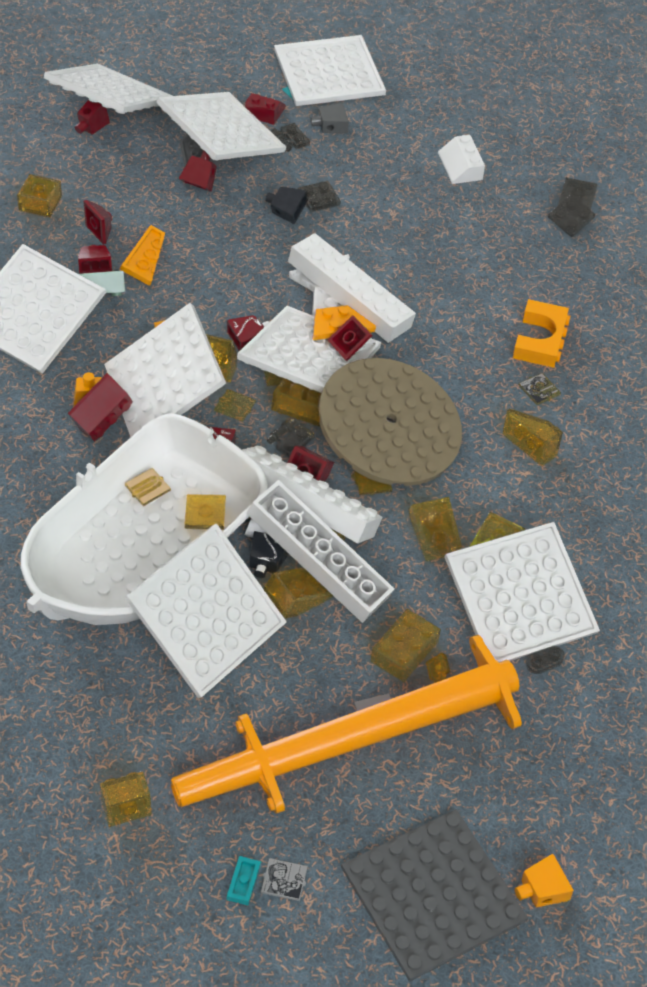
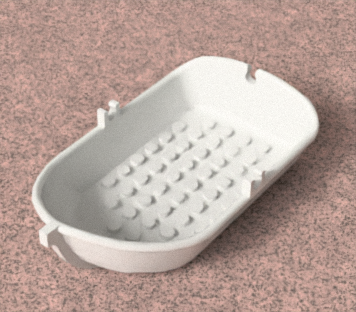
(106, 543)

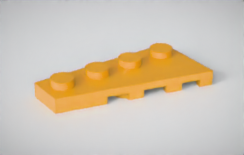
(144, 256)

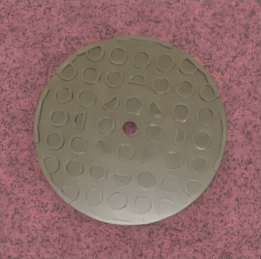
(357, 428)

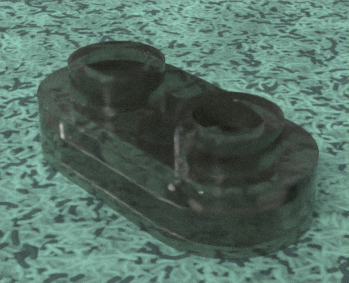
(546, 658)

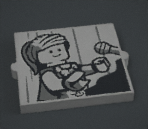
(284, 879)

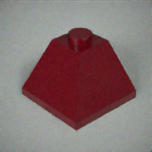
(97, 220)
(350, 337)

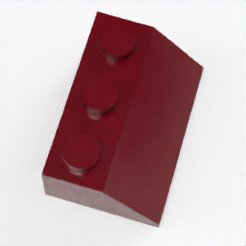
(100, 407)

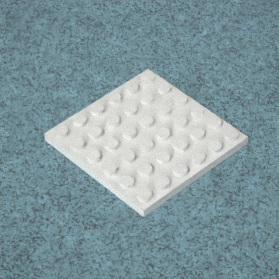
(329, 70)
(106, 87)
(221, 125)
(41, 307)
(291, 353)
(167, 369)
(522, 593)
(206, 610)

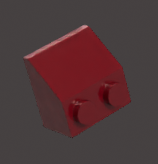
(264, 108)
(311, 462)

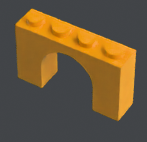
(546, 350)

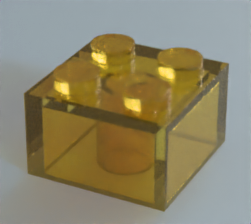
(39, 195)
(125, 798)

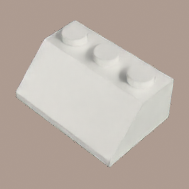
(462, 160)

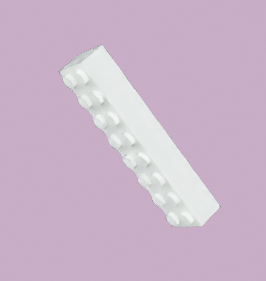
(351, 286)
(330, 505)
(320, 551)

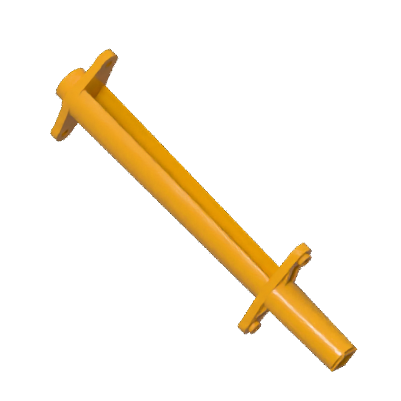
(460, 694)

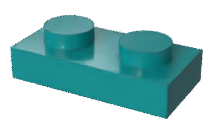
(243, 880)

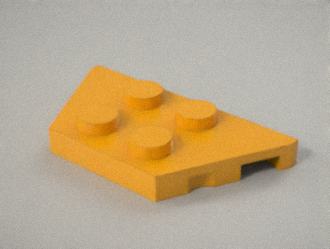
(331, 319)

